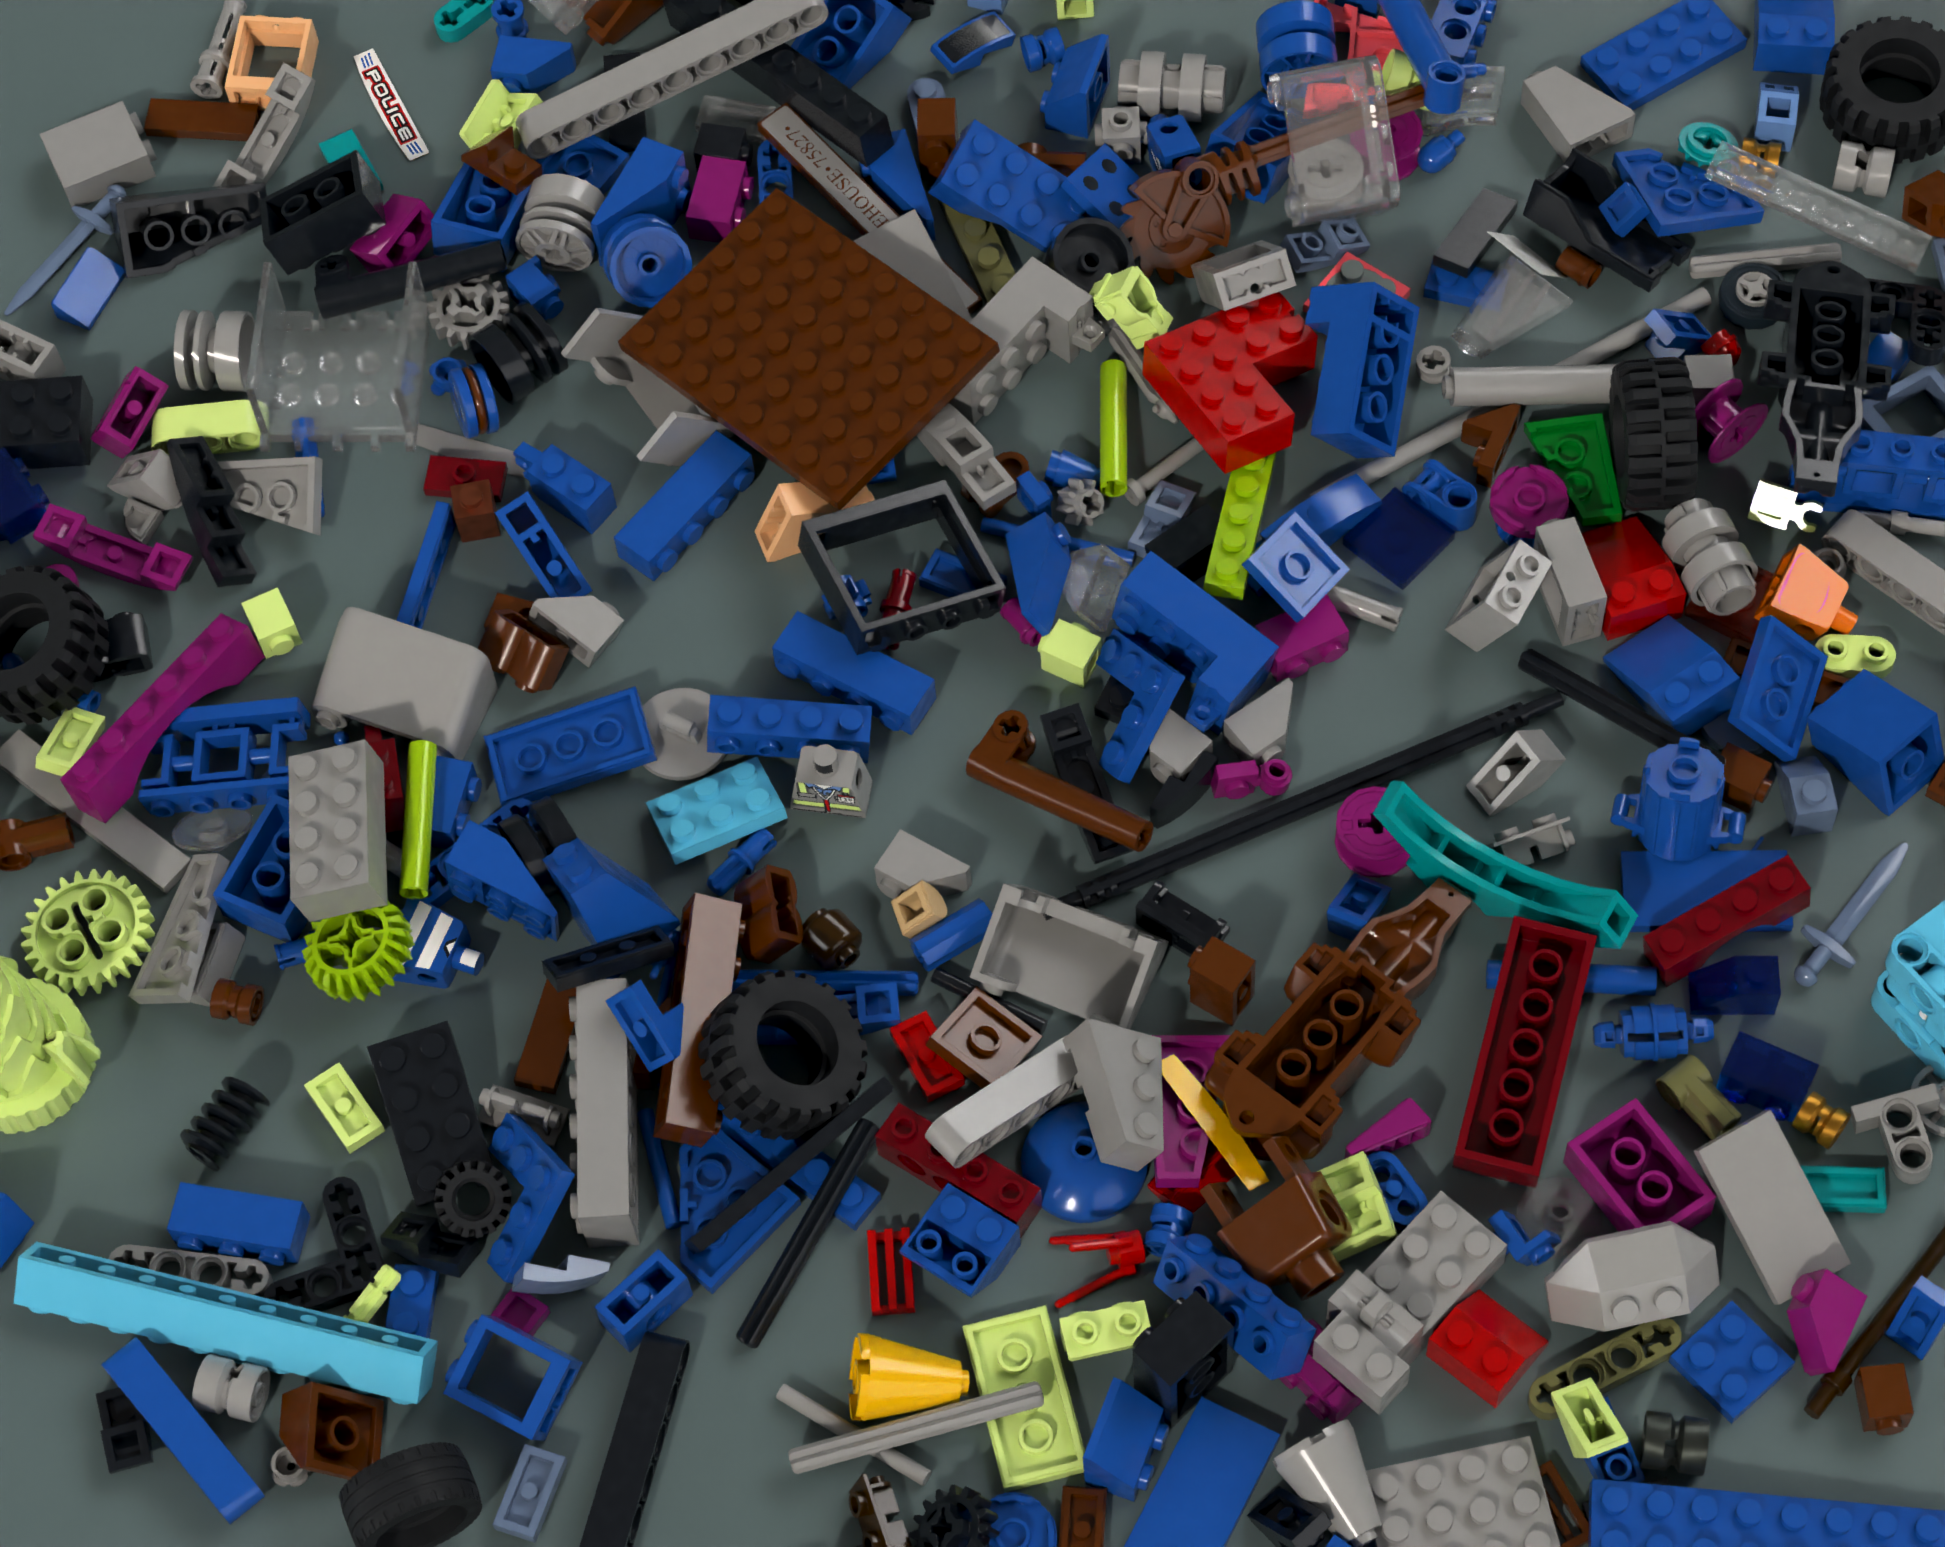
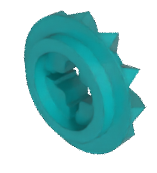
(1696, 135)

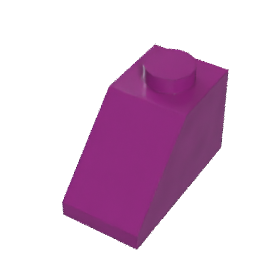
(1823, 1318)

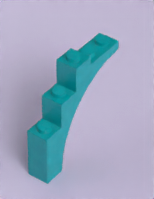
(1495, 881)

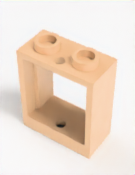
(264, 31)

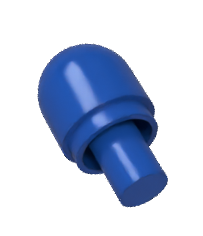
(1439, 152)

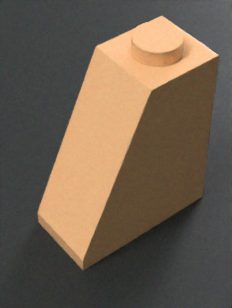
(788, 507)

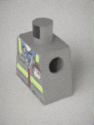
(831, 782)

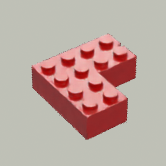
(1222, 377)

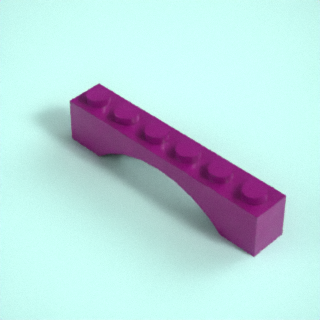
(110, 768)

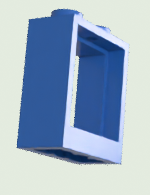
(549, 1396)

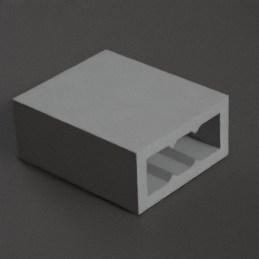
(99, 153)

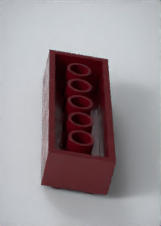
(1524, 1052)

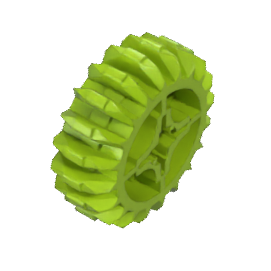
(369, 954)

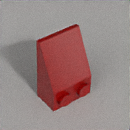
(1635, 576)

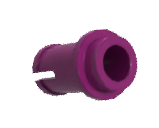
(1012, 613)

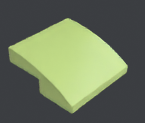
(1362, 1202)

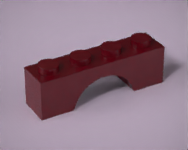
(1694, 936)

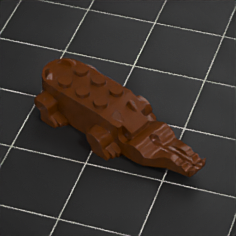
(1341, 1019)

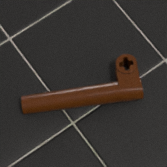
(1002, 765)

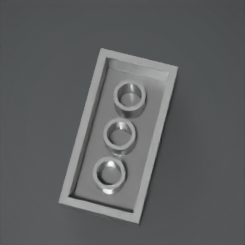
(337, 831)

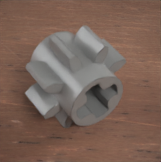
(1080, 502)

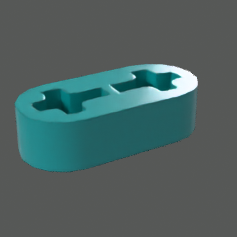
(466, 14)

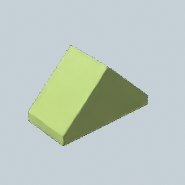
(1587, 1419)

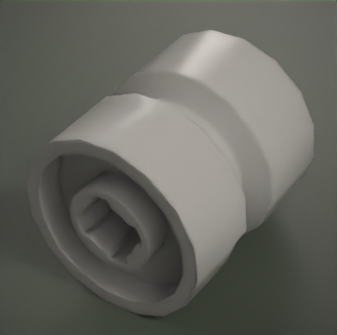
(1877, 166)
(231, 1388)

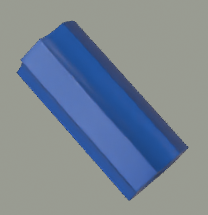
(951, 935)

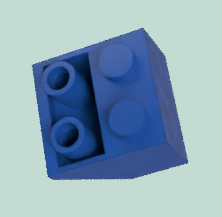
(962, 1241)

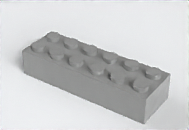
(604, 1120)

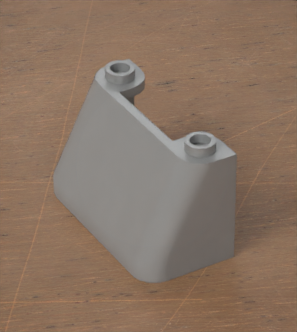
(404, 682)
(1070, 961)

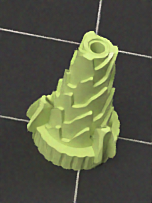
(42, 1051)

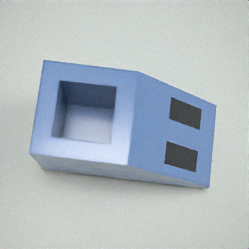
(1776, 114)

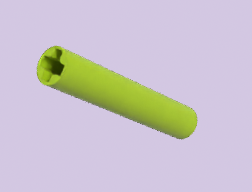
(1113, 428)
(418, 819)

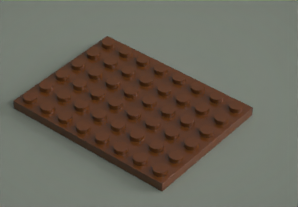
(809, 348)

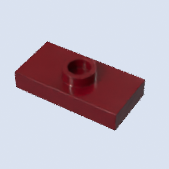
(451, 471)

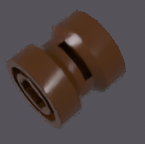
(236, 1001)

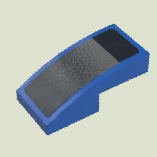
(968, 43)

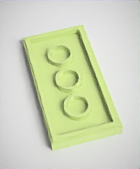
(1041, 1441)

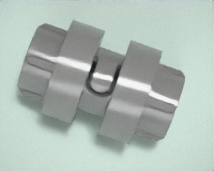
(1188, 86)
(1712, 562)

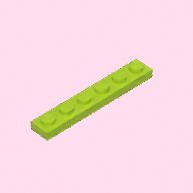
(1238, 528)

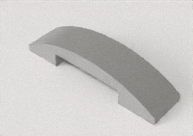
(274, 132)

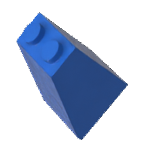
(1878, 739)
(604, 895)

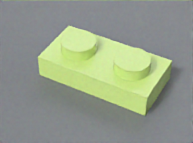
(69, 740)
(344, 1108)

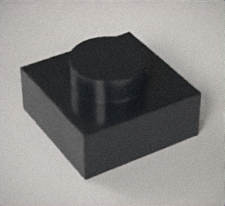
(1113, 700)

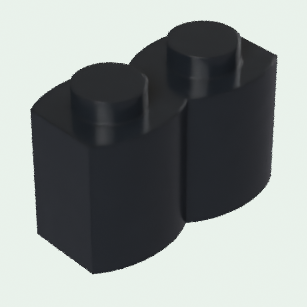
(128, 646)

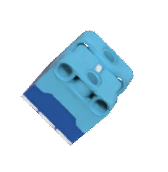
(1918, 988)

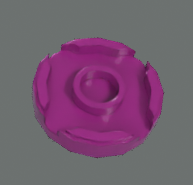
(1527, 499)

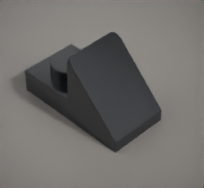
(1289, 1520)

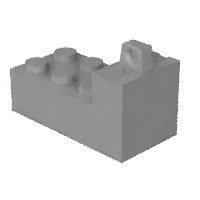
(1026, 318)
(1421, 1277)

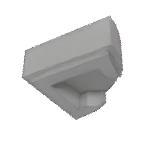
(141, 520)

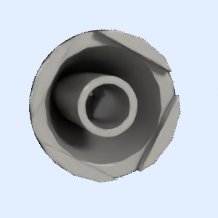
(1333, 1478)

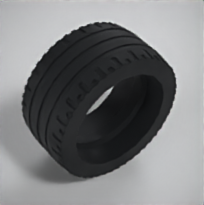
(411, 1498)

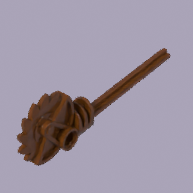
(1179, 223)

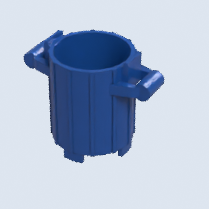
(1680, 804)

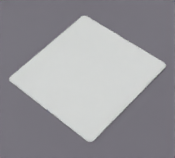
(1526, 254)

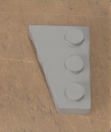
(278, 489)

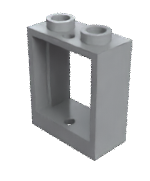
(1228, 277)
(1572, 582)
(1503, 593)

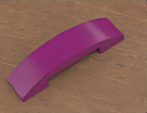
(111, 553)

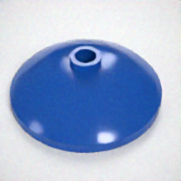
(1074, 1184)

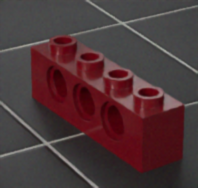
(984, 1179)

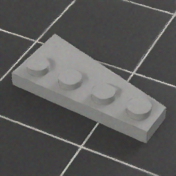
(181, 940)

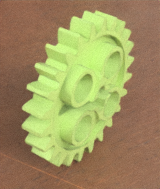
(52, 950)

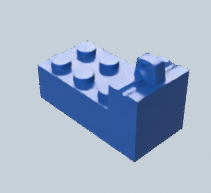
(1362, 366)
(1197, 637)

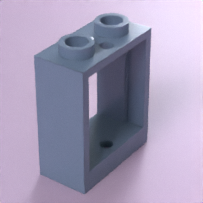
(1924, 380)

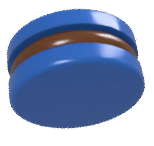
(473, 400)

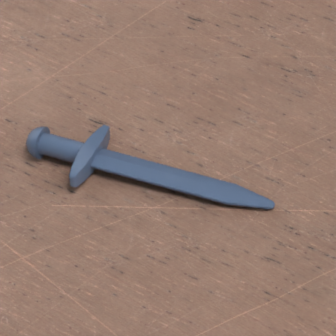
(90, 221)
(1830, 943)

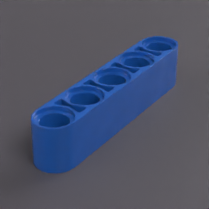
(183, 1430)

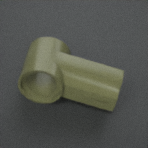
(1692, 1089)

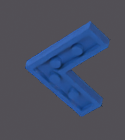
(1154, 690)
(544, 1184)

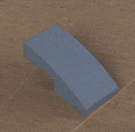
(1162, 511)
(571, 1275)

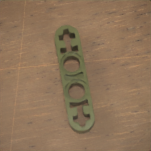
(1601, 1363)

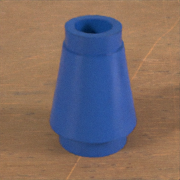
(1067, 465)

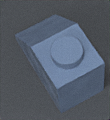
(1806, 795)

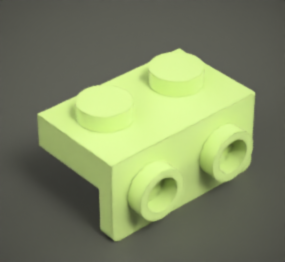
(495, 112)
(1103, 1330)

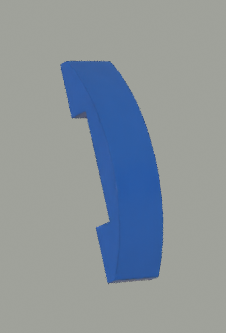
(872, 1004)

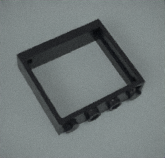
(887, 516)

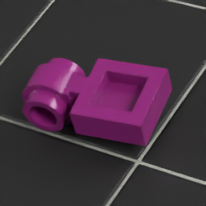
(1240, 778)

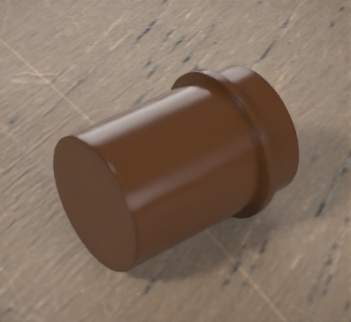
(1578, 267)

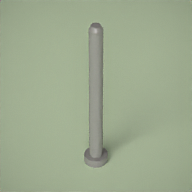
(1137, 488)

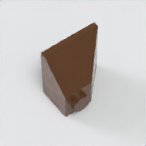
(331, 1429)

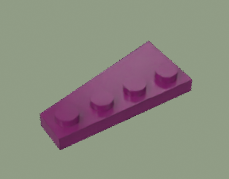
(1183, 1137)

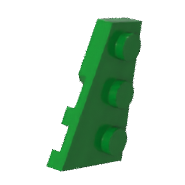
(1581, 457)

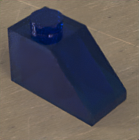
(1736, 987)

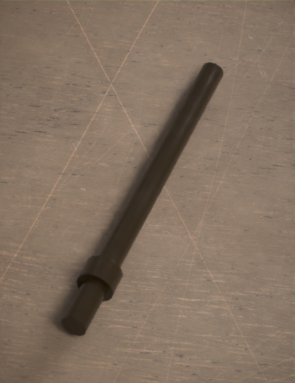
(1837, 1382)

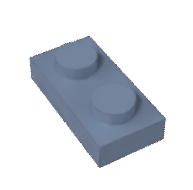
(530, 1493)

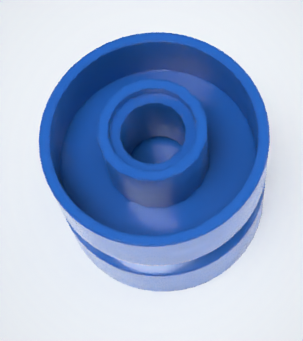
(1294, 37)

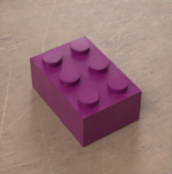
(1637, 1172)

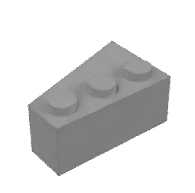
(1123, 1091)

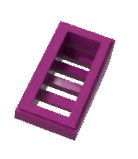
(1393, 1131)

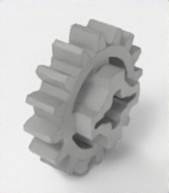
(467, 309)

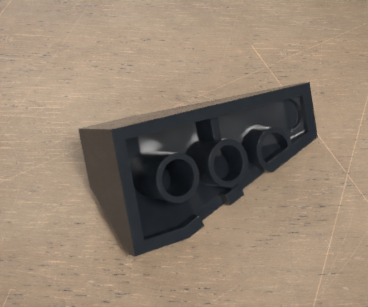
(173, 226)

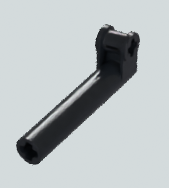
(343, 294)

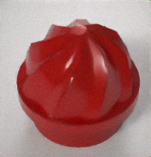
(1723, 343)

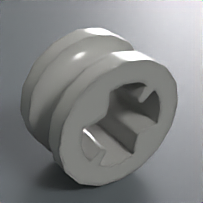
(1426, 357)

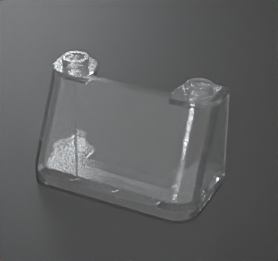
(1337, 140)

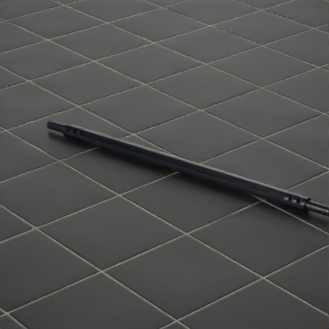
(1308, 802)

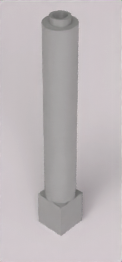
(1563, 382)

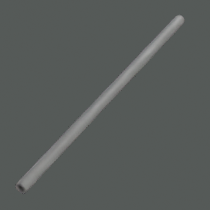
(1453, 428)

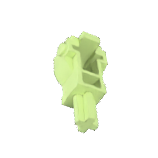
(1132, 304)

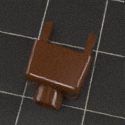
(1287, 1231)

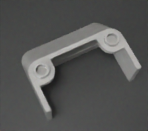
(678, 421)

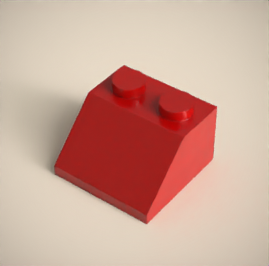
(1485, 1347)

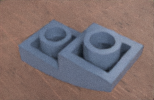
(1325, 246)

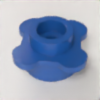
(440, 370)

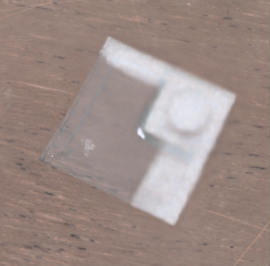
(1478, 106)

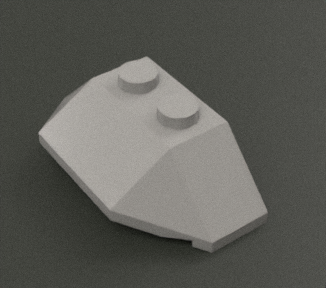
(1632, 1278)

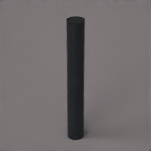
(964, 988)

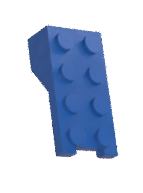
(1006, 187)

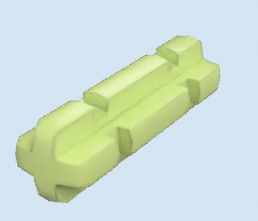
(374, 1294)

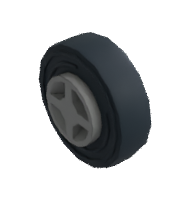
(1740, 288)

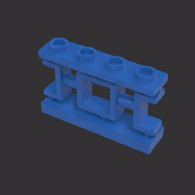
(1911, 488)
(223, 728)

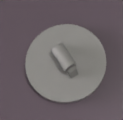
(679, 734)

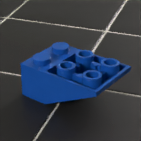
(489, 871)

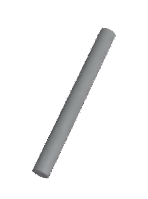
(841, 1426)

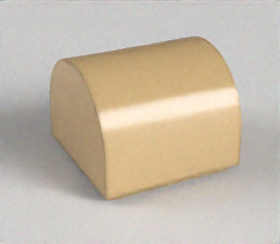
(918, 908)

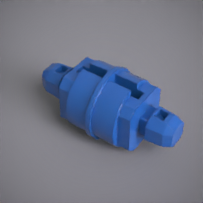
(1653, 1032)

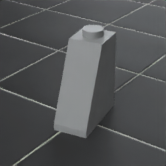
(1575, 113)

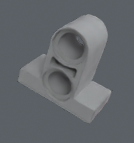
(1901, 1140)

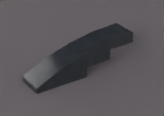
(207, 502)

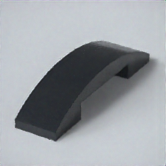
(1078, 765)

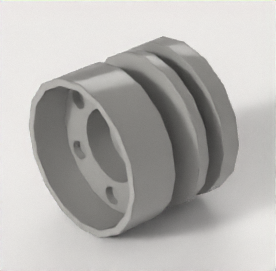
(559, 221)
(213, 349)

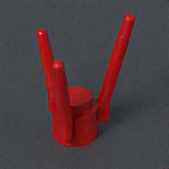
(1121, 1249)

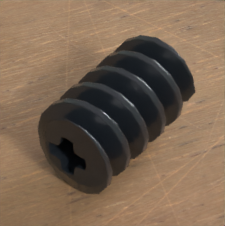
(222, 1120)

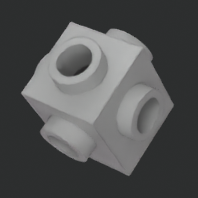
(1122, 132)

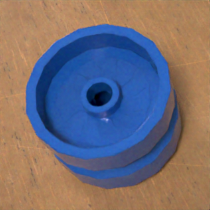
(625, 253)

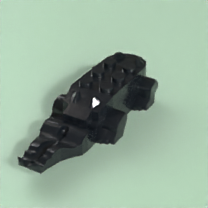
(1824, 366)

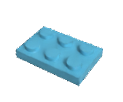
(716, 810)

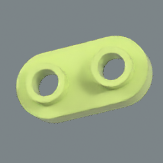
(1856, 654)

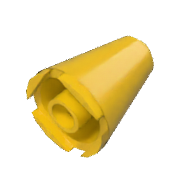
(900, 1379)

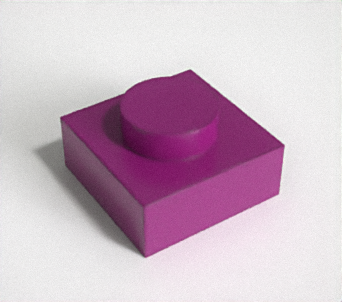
(522, 1311)

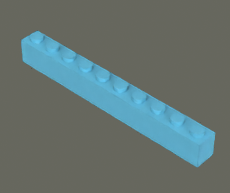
(225, 1323)

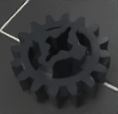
(950, 1523)

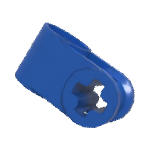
(1438, 490)

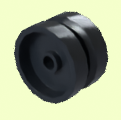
(1088, 252)
(530, 846)

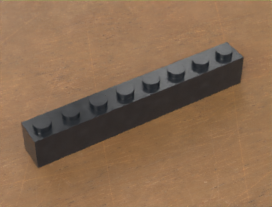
(804, 86)

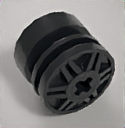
(524, 349)

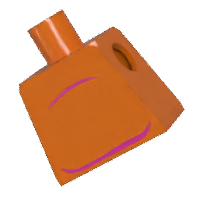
(1807, 596)

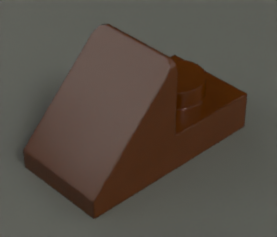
(503, 163)
(1492, 436)

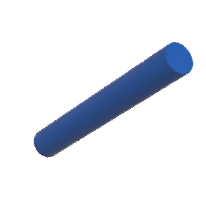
(659, 1169)

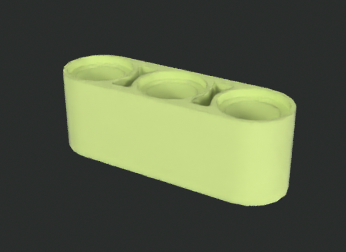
(224, 425)

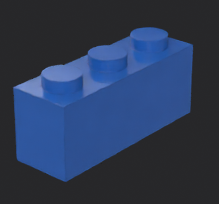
(238, 1224)

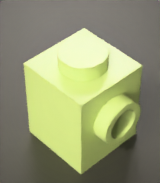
(272, 623)
(1070, 652)

